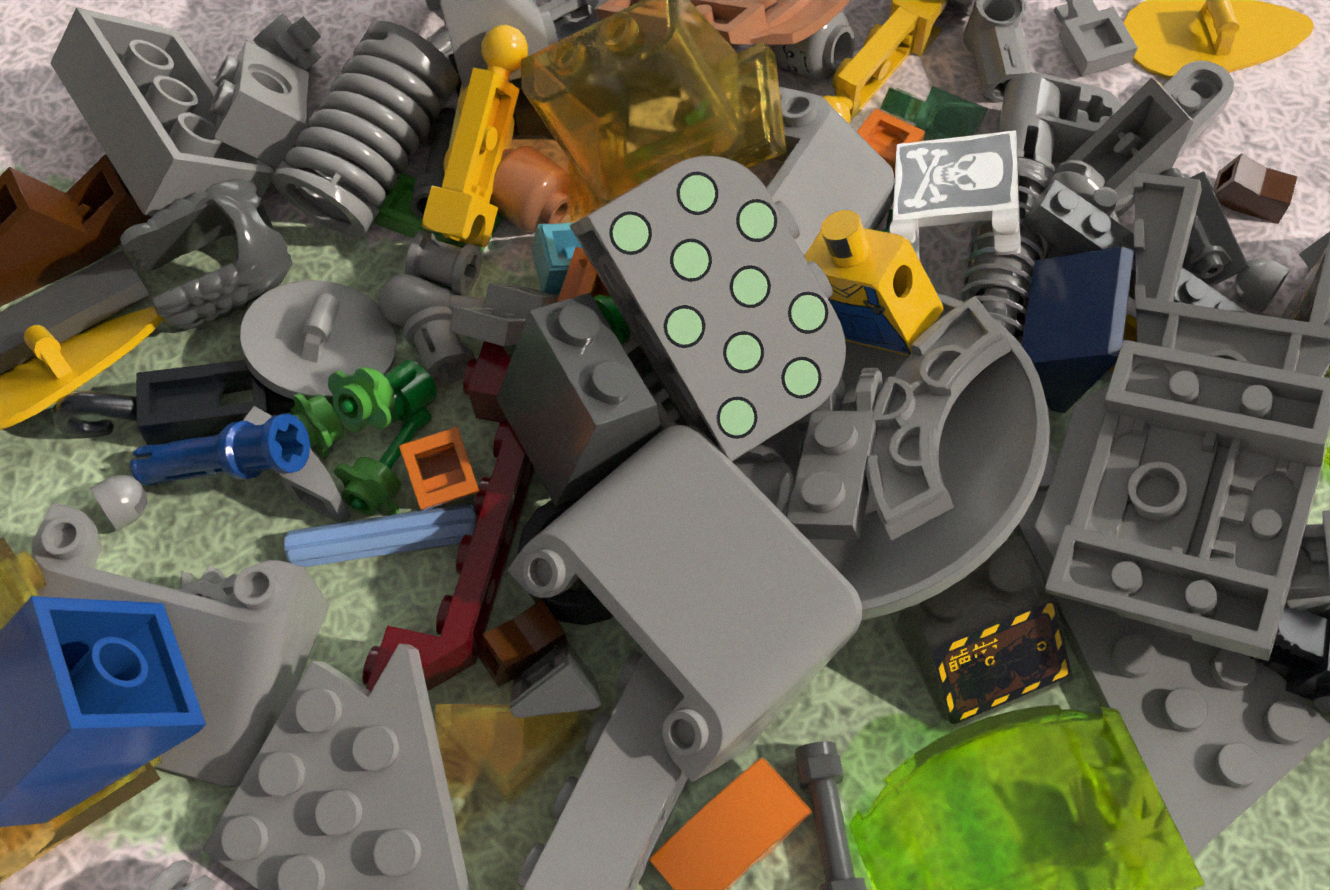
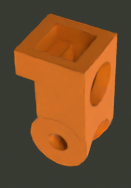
(439, 468)

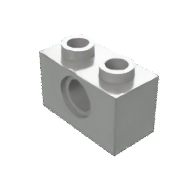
(260, 103)

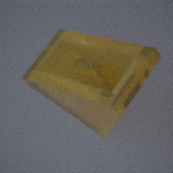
(508, 749)

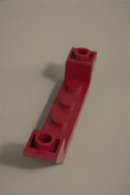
(479, 556)

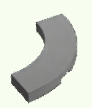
(913, 411)

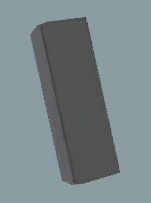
(554, 685)

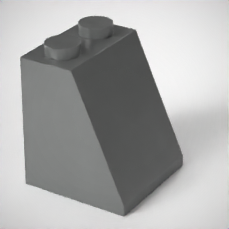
(575, 398)

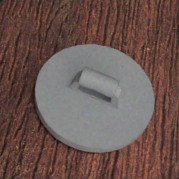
(309, 331)

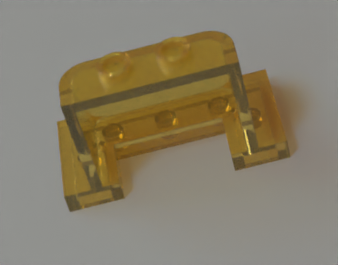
(651, 94)

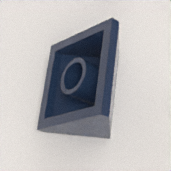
(1076, 320)

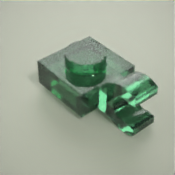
(941, 114)

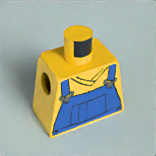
(875, 283)

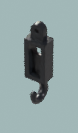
(171, 403)

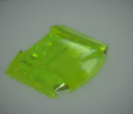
(1025, 807)

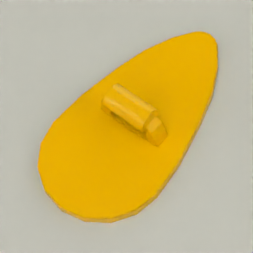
(1215, 31)
(67, 365)

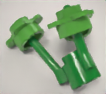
(363, 401)

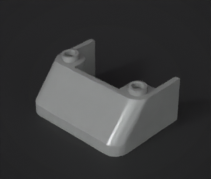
(827, 168)

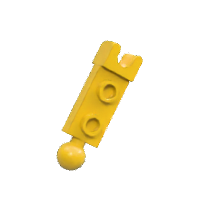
(884, 50)
(486, 110)

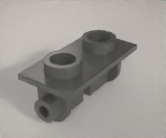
(1212, 246)

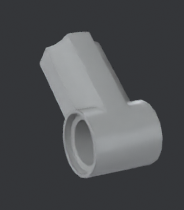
(997, 44)

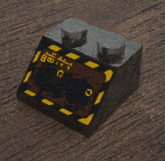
(987, 638)

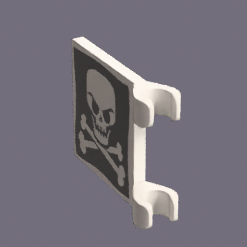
(956, 184)

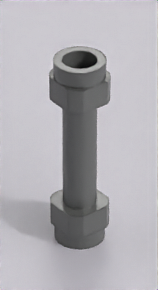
(439, 141)
(821, 771)

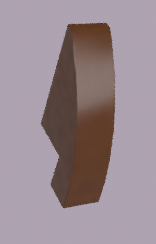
(58, 232)

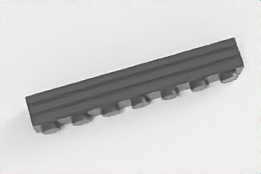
(1081, 227)

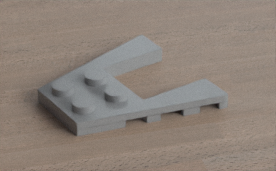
(1161, 236)

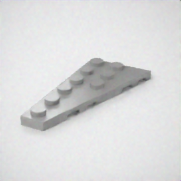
(1202, 716)

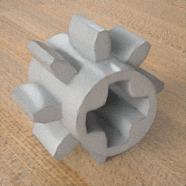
(290, 41)

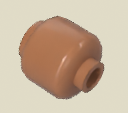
(530, 189)

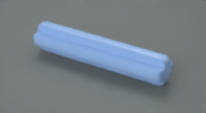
(379, 535)

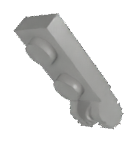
(831, 474)

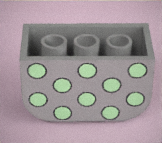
(719, 299)

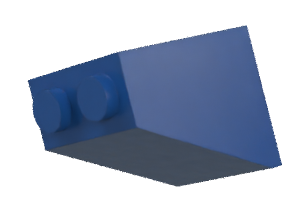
(86, 701)

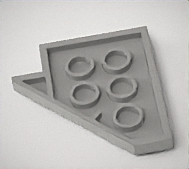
(347, 791)

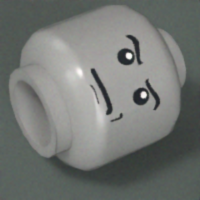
(819, 53)

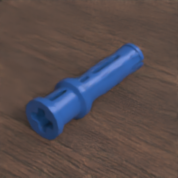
(238, 450)

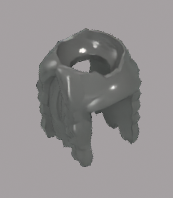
(199, 220)

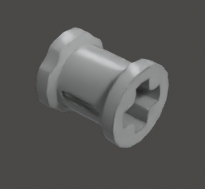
(444, 262)
(438, 345)

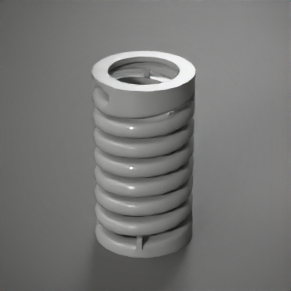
(356, 139)

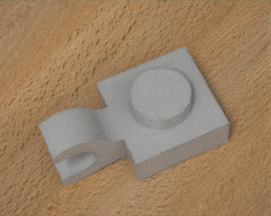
(1094, 37)

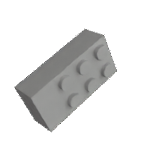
(149, 109)

